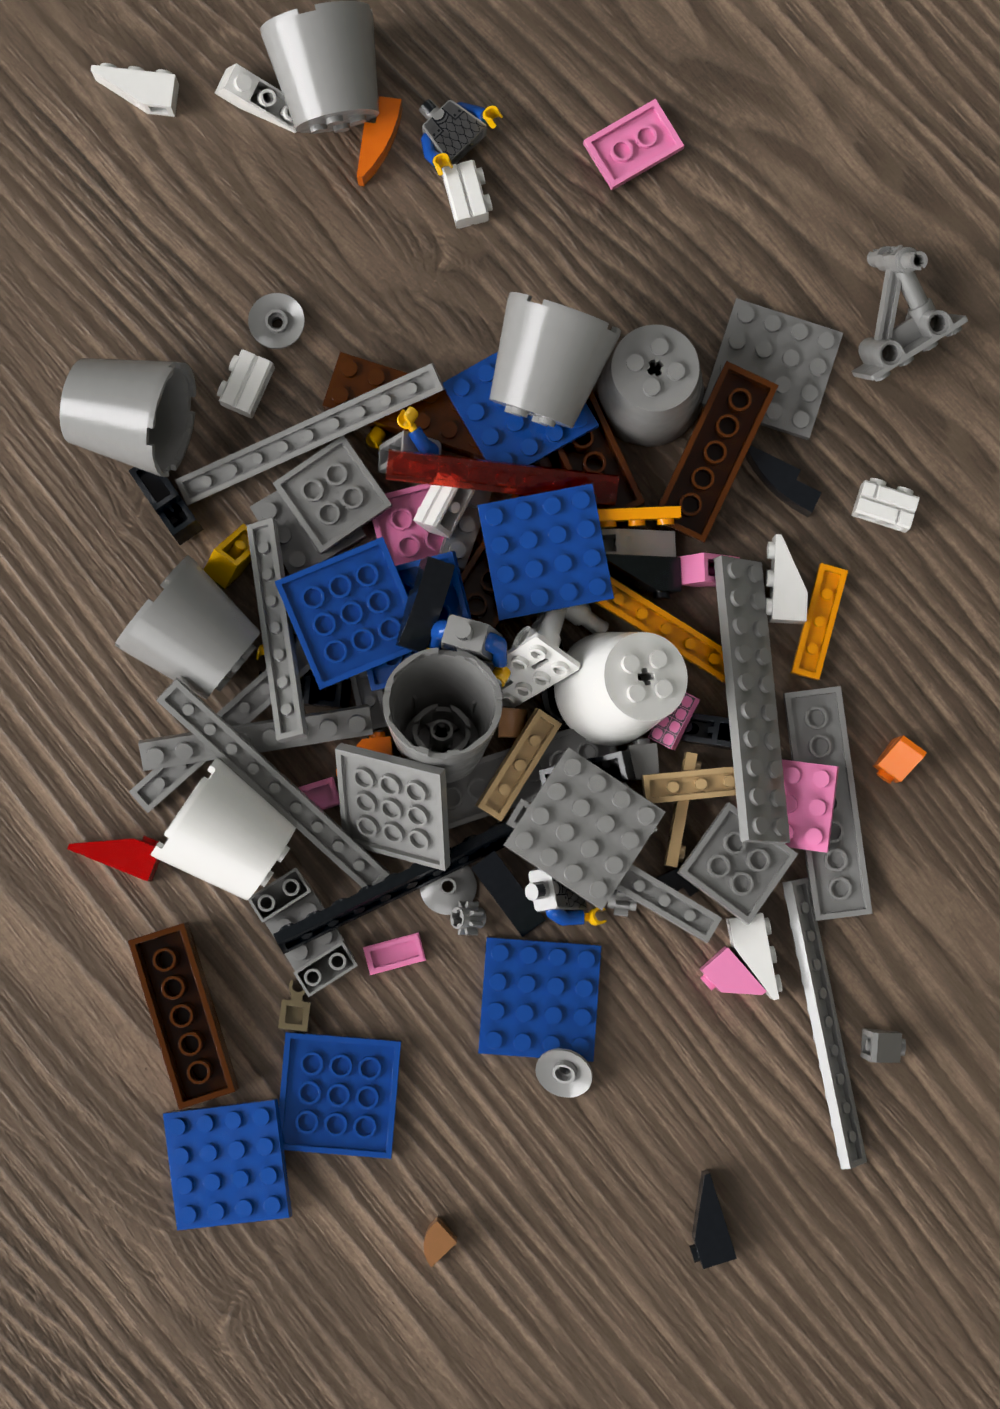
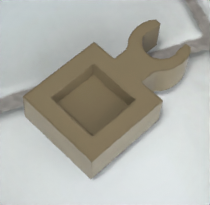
(294, 1012)

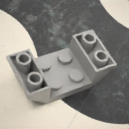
(290, 901)

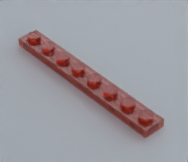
(494, 475)

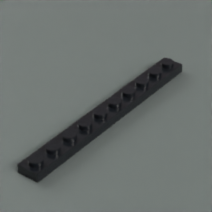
(392, 888)

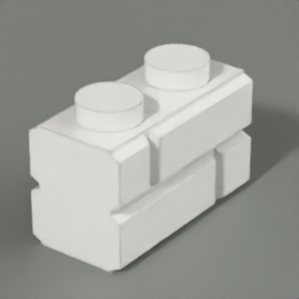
(466, 194)
(246, 383)
(885, 505)
(443, 509)

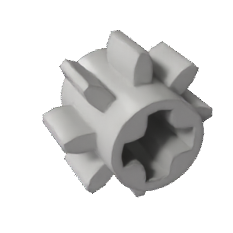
(621, 904)
(468, 917)

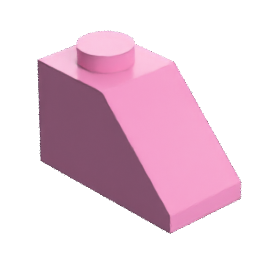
(698, 570)
(729, 975)

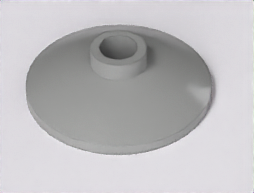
(274, 307)
(444, 902)
(564, 1072)

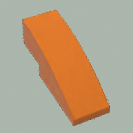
(378, 138)

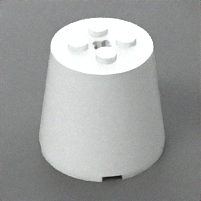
(606, 697)
(226, 834)

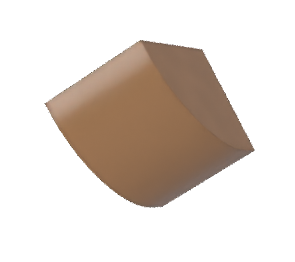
(511, 723)
(438, 1241)

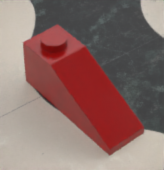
(124, 854)

